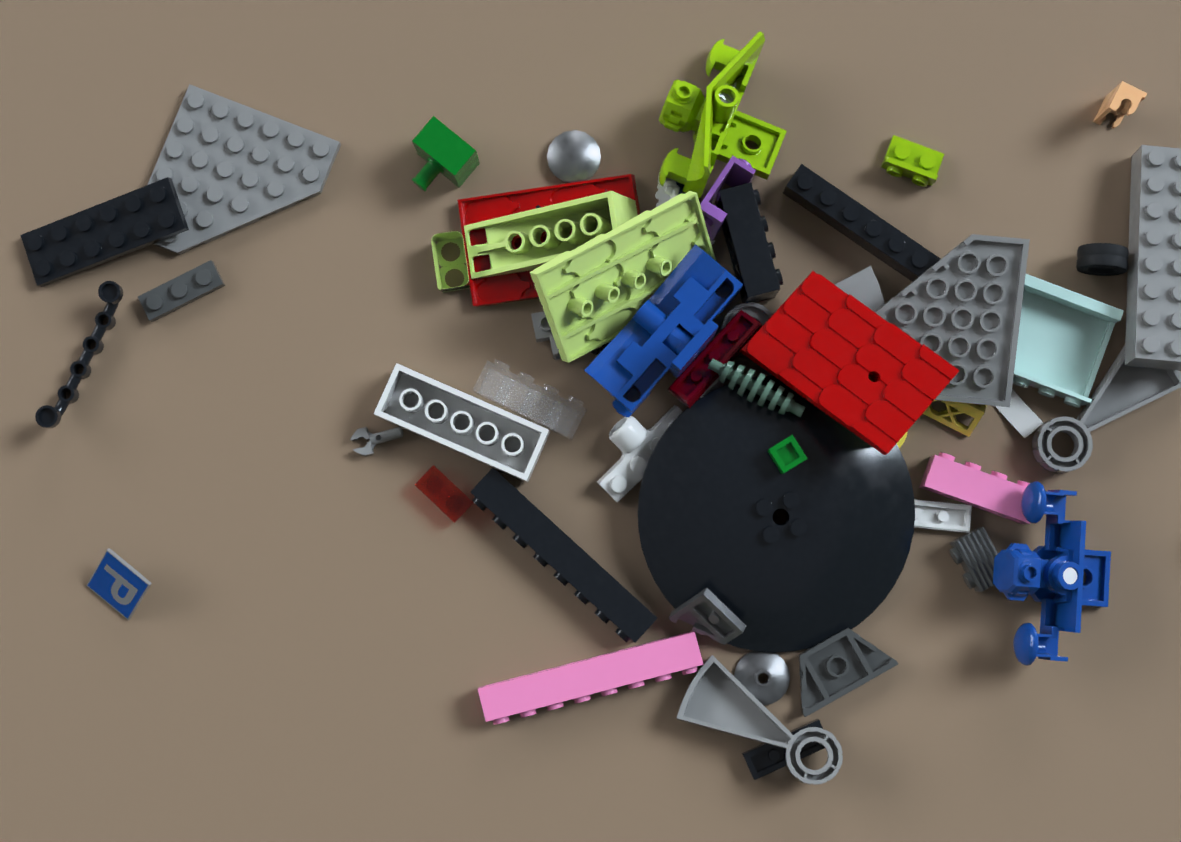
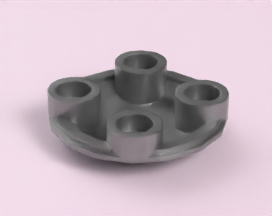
(573, 156)

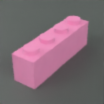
(974, 487)

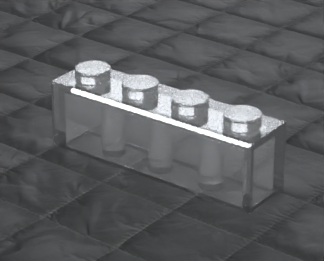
(529, 399)

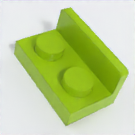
(912, 161)

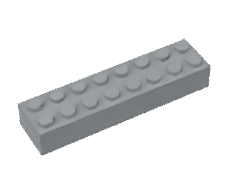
(1154, 260)

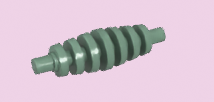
(756, 387)

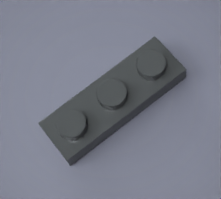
(181, 291)

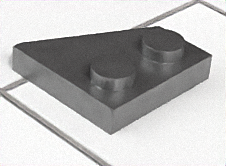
(709, 617)

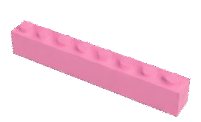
(590, 676)

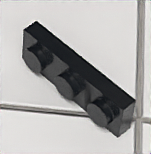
(769, 758)

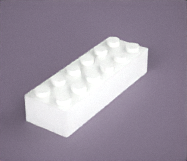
(462, 422)

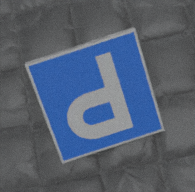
(118, 584)

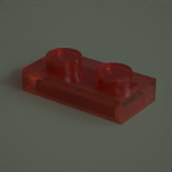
(444, 493)

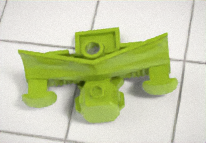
(715, 122)

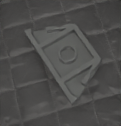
(838, 668)

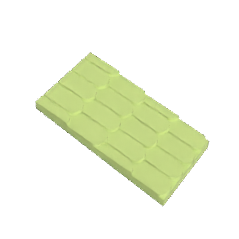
(606, 281)

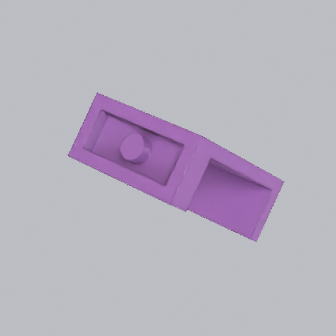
(734, 174)

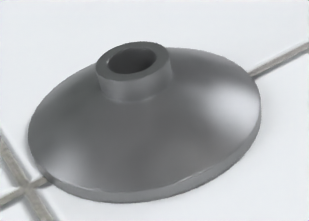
(763, 662)

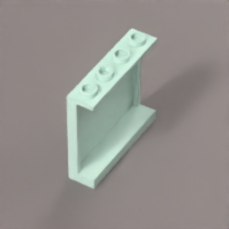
(1061, 340)

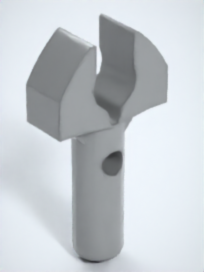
(376, 438)

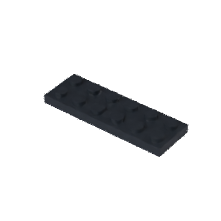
(104, 232)

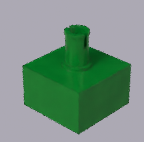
(444, 154)

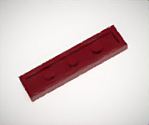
(723, 348)

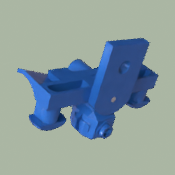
(665, 331)

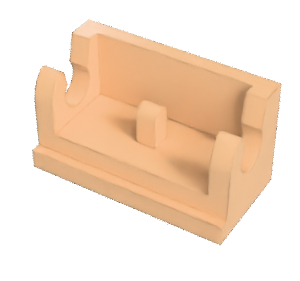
(1120, 101)

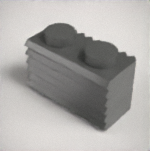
(976, 556)

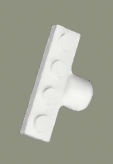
(636, 448)

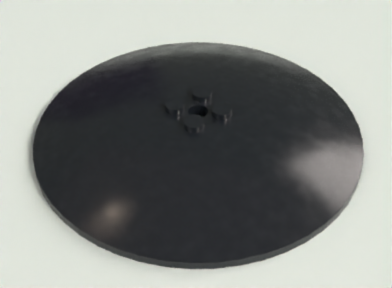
(712, 526)

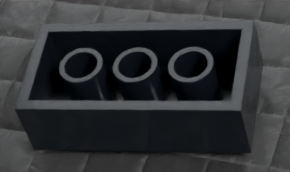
(748, 244)

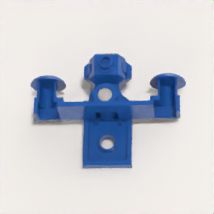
(1051, 574)

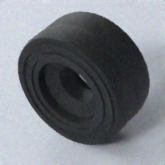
(1102, 259)

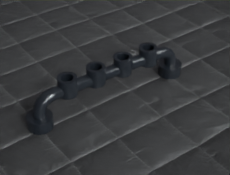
(111, 294)

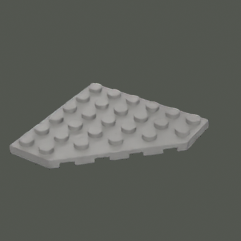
(236, 166)
(969, 315)

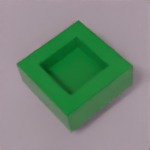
(787, 454)

